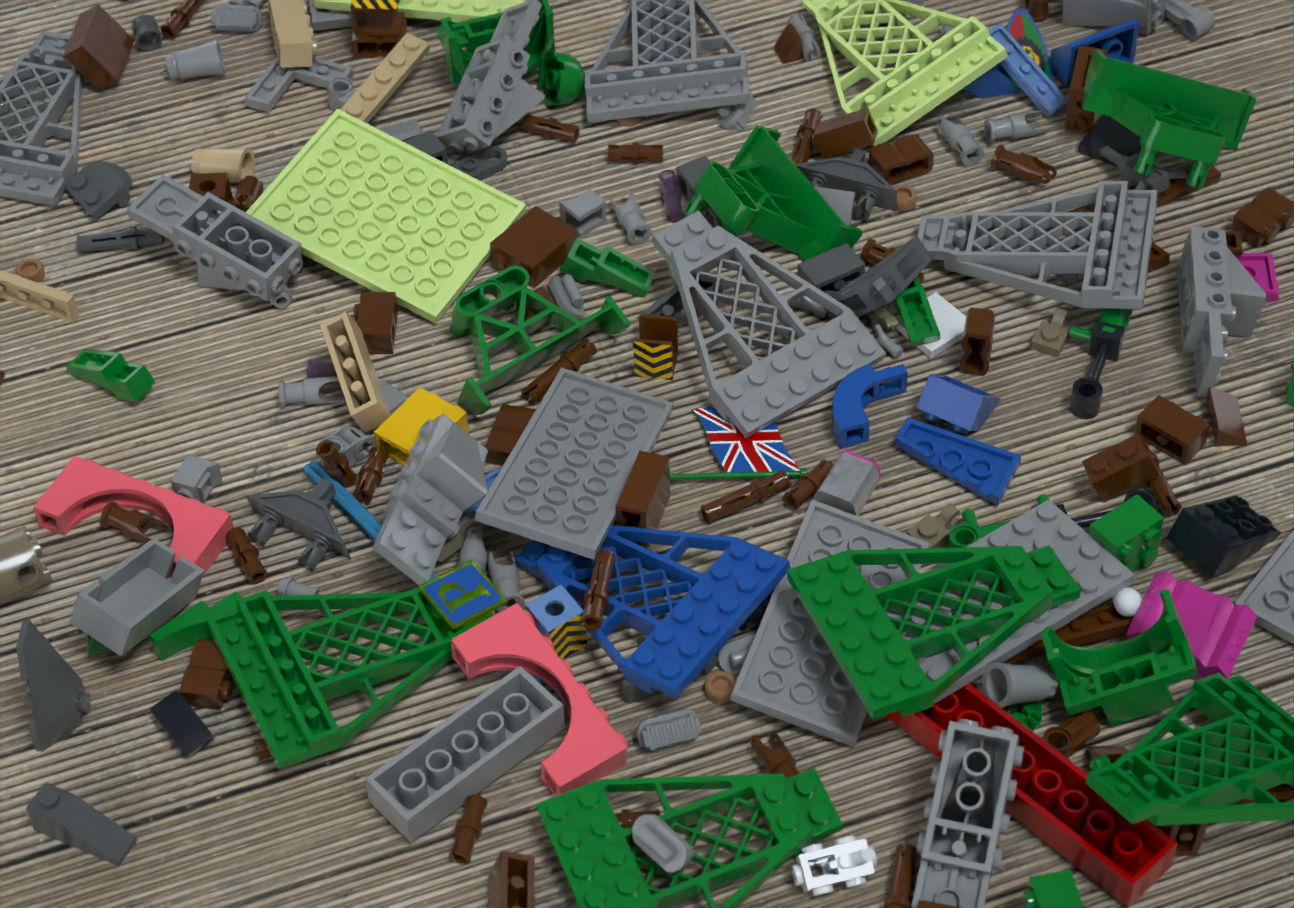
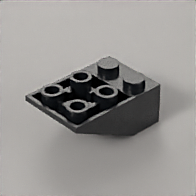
(1221, 533)

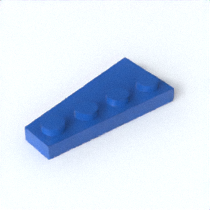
(965, 460)

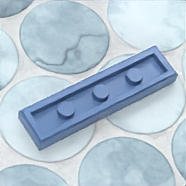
(1029, 74)

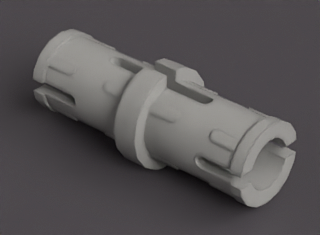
(807, 35)

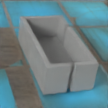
(136, 597)

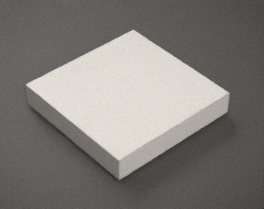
(949, 322)

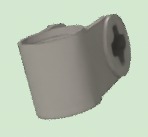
(351, 442)

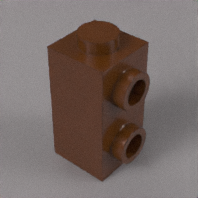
(845, 133)

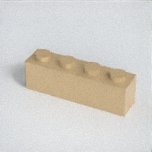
(292, 33)
(355, 371)

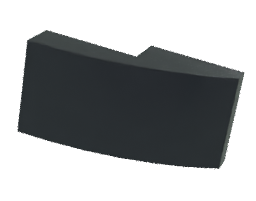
(182, 724)

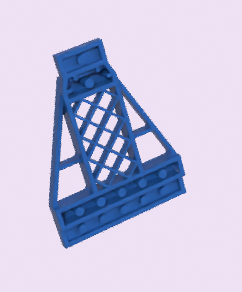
(695, 625)

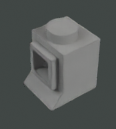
(584, 212)
(196, 478)

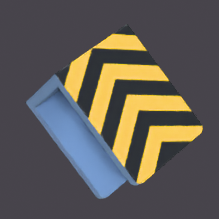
(561, 620)

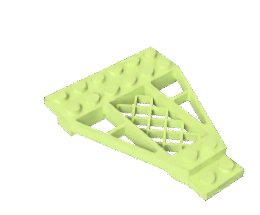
(924, 79)

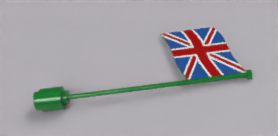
(741, 456)

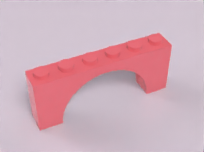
(88, 487)
(514, 641)

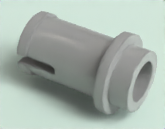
(282, 299)
(289, 586)

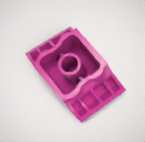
(1211, 620)

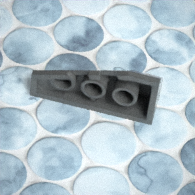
(51, 688)

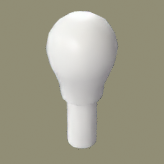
(1127, 601)

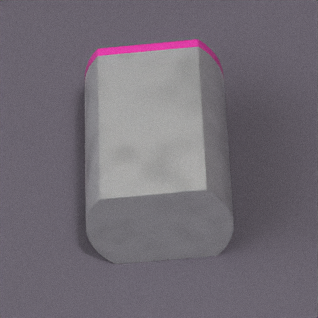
(849, 483)

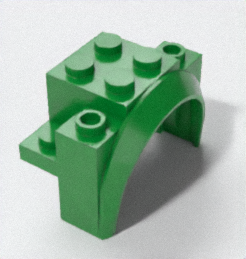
(479, 31)
(1127, 676)

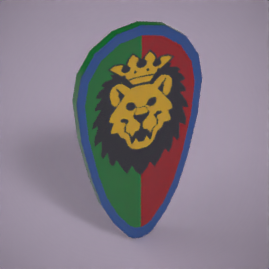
(1028, 36)

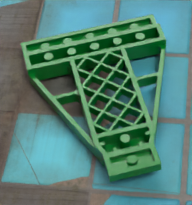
(867, 639)
(283, 691)
(1243, 721)
(607, 873)

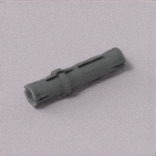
(120, 239)

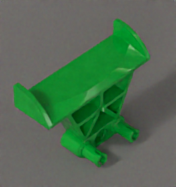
(1168, 112)
(771, 199)
(510, 288)

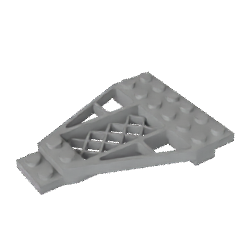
(666, 82)
(25, 166)
(1112, 262)
(793, 373)

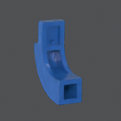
(856, 392)

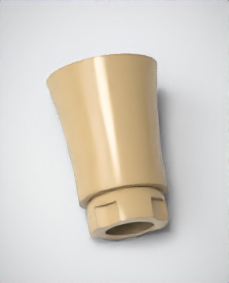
(235, 162)

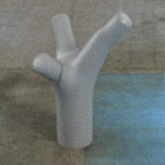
(809, 304)
(886, 343)

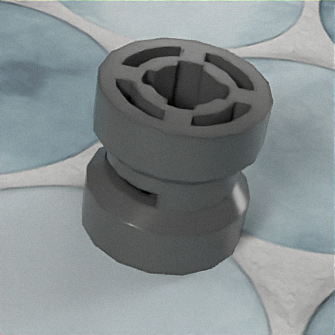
(146, 32)

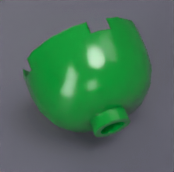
(561, 79)

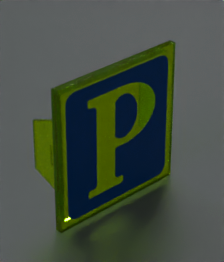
(463, 595)

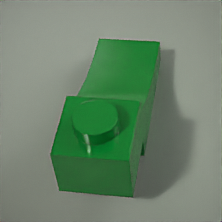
(608, 267)
(917, 314)
(112, 372)
(189, 627)

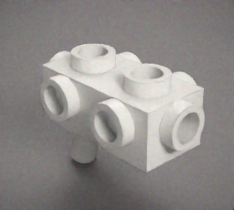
(846, 862)

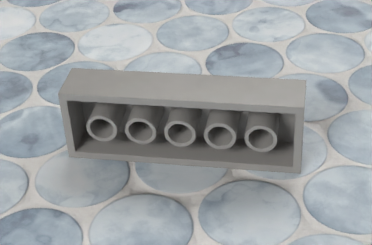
(465, 753)

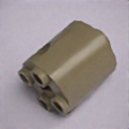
(20, 565)

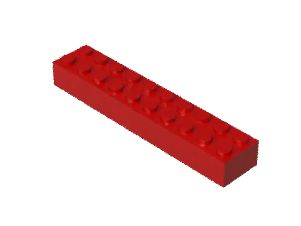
(1057, 801)

